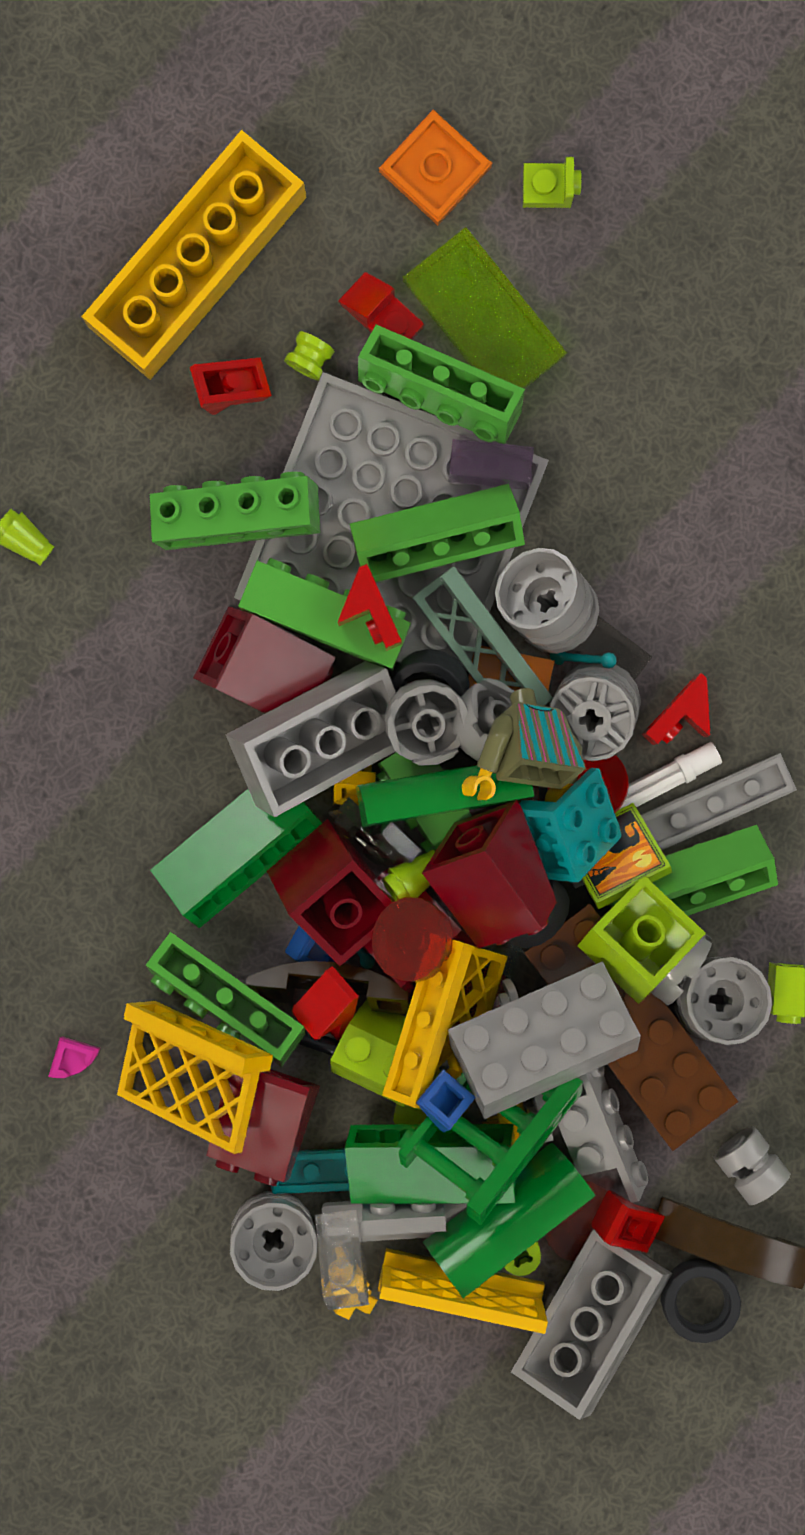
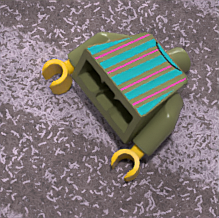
(530, 748)

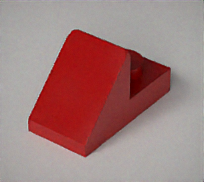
(375, 303)
(230, 383)
(366, 599)
(690, 705)
(327, 1006)
(626, 1223)

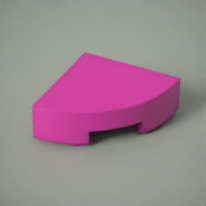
(72, 1058)

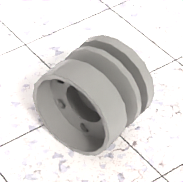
(547, 600)
(615, 702)
(744, 1006)
(277, 1263)

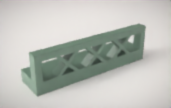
(486, 628)

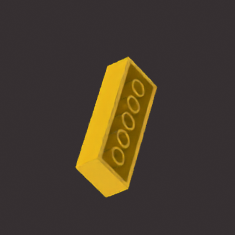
(195, 254)

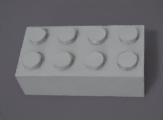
(315, 739)
(543, 1039)

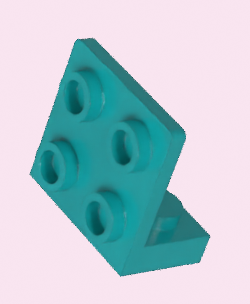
(574, 829)

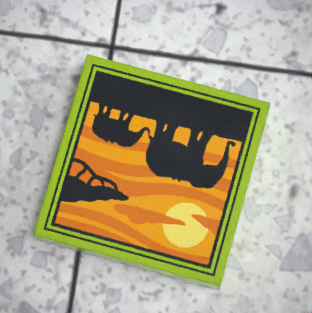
(627, 860)

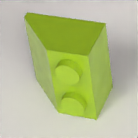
(639, 937)
(368, 1048)

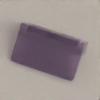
(491, 464)

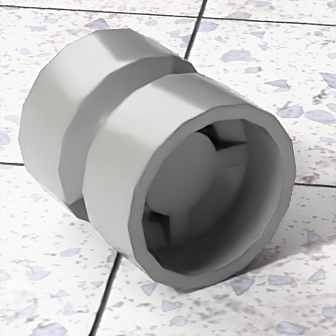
(755, 1170)

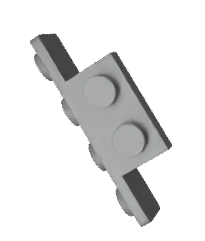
(599, 1138)
(398, 1220)

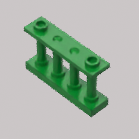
(507, 1160)

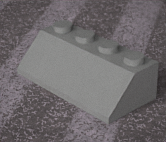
(591, 1325)

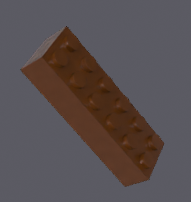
(668, 1070)

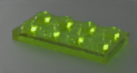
(483, 312)

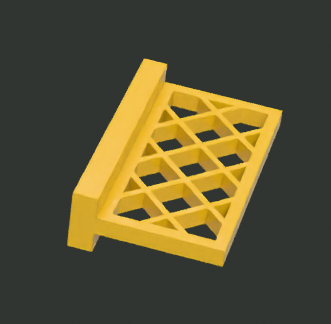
(435, 1009)
(207, 1044)
(499, 1300)

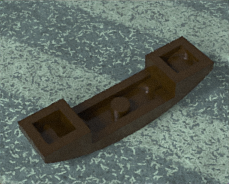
(280, 981)
(731, 1244)

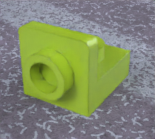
(550, 184)

